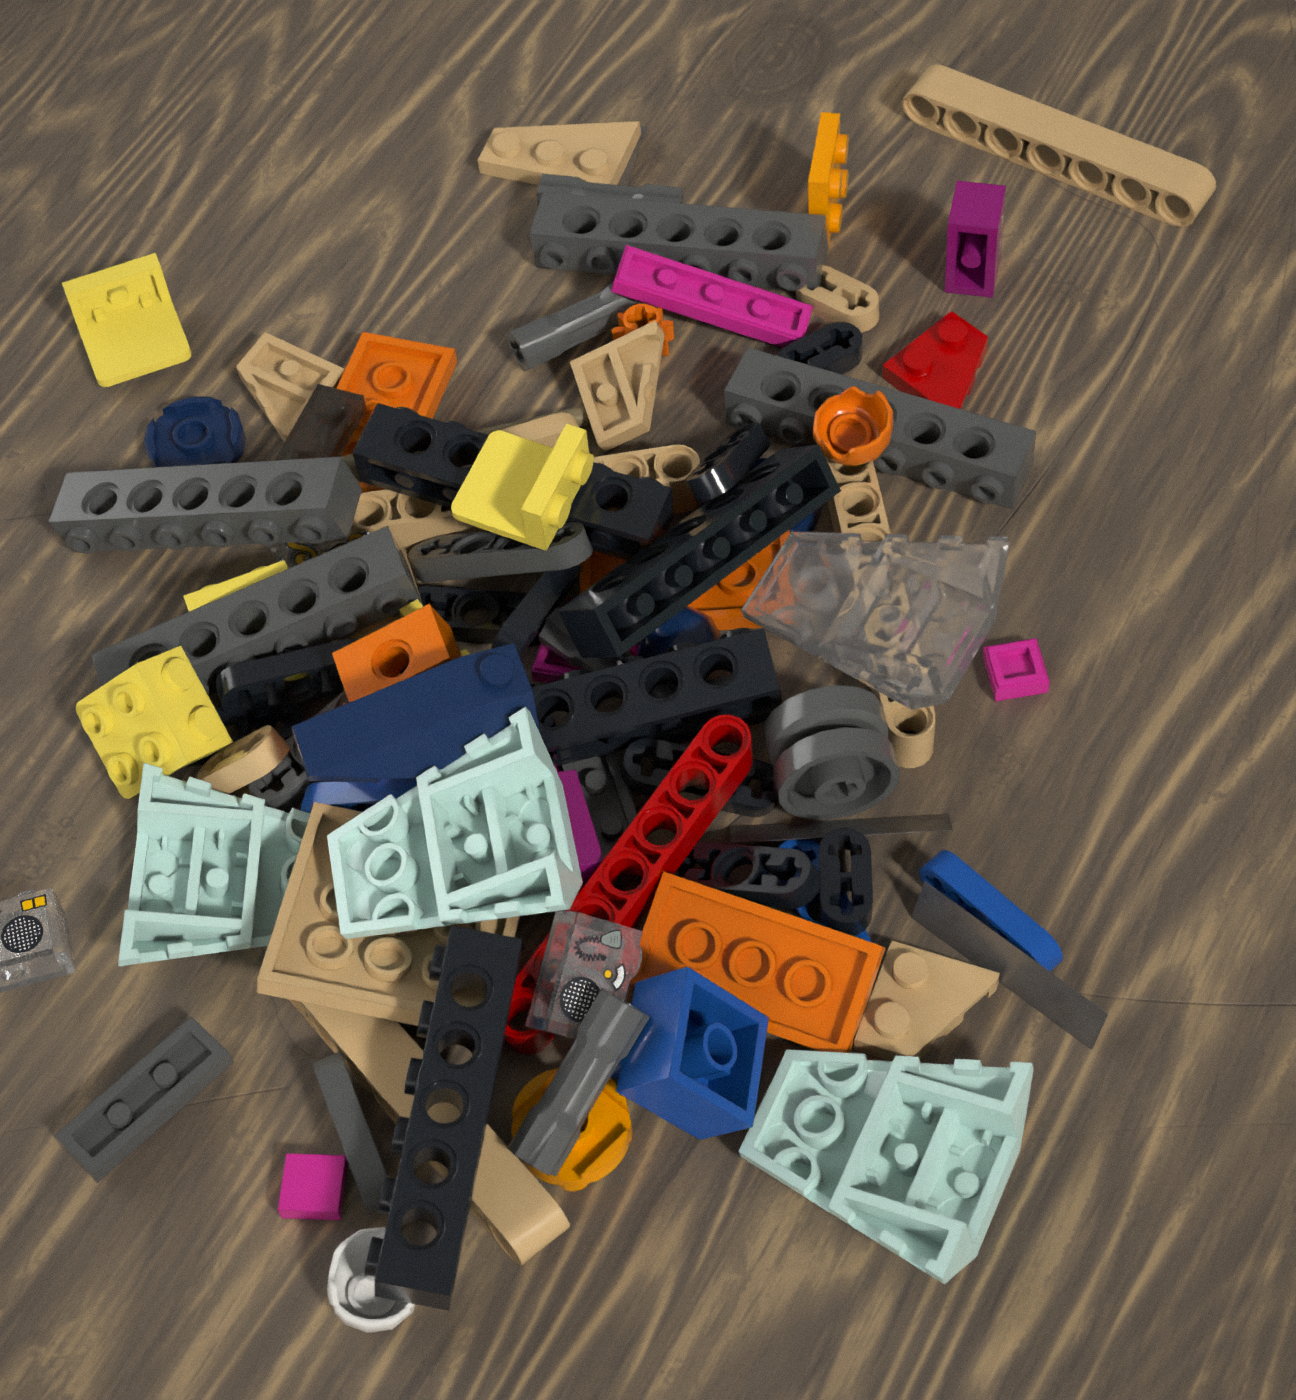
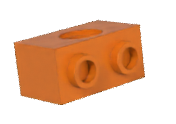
(415, 641)

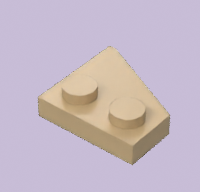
(918, 1001)

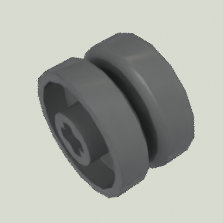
(830, 752)

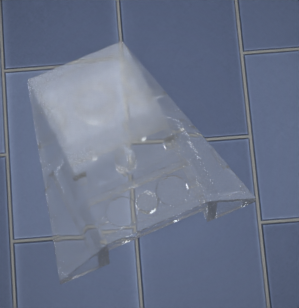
(884, 609)

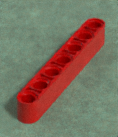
(637, 856)

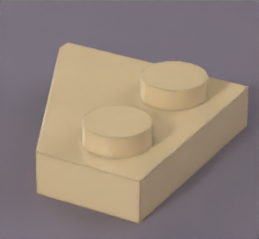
(284, 379)
(621, 385)

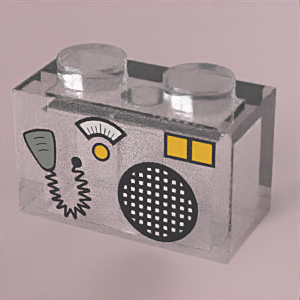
(33, 940)
(576, 965)

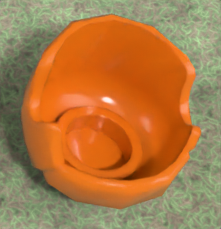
(853, 426)

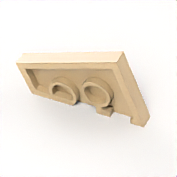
(579, 150)

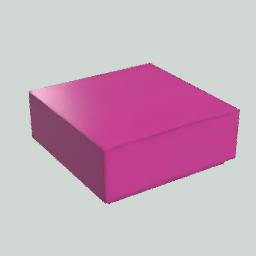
(1016, 669)
(313, 1186)

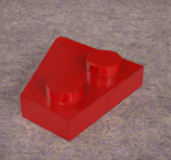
(939, 362)

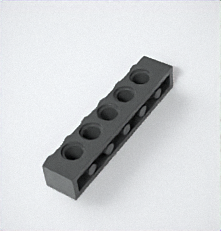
(735, 243)
(927, 441)
(207, 505)
(281, 614)

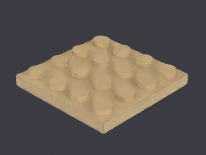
(361, 975)

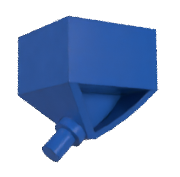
(695, 1055)

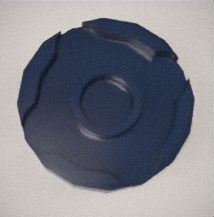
(195, 434)

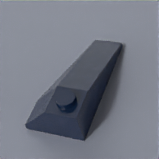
(416, 720)

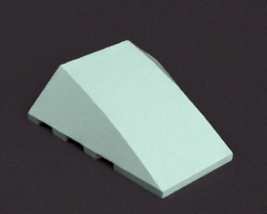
(462, 844)
(205, 870)
(896, 1146)

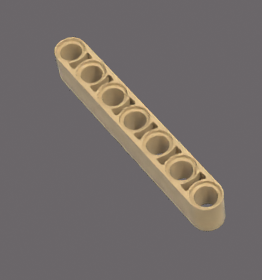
(1060, 145)
(862, 511)
(419, 520)
(505, 1193)

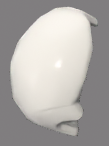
(353, 1291)

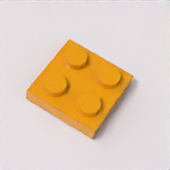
(826, 178)

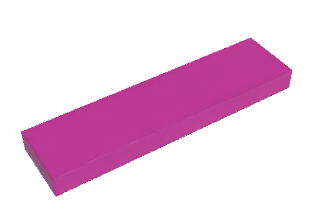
(711, 298)

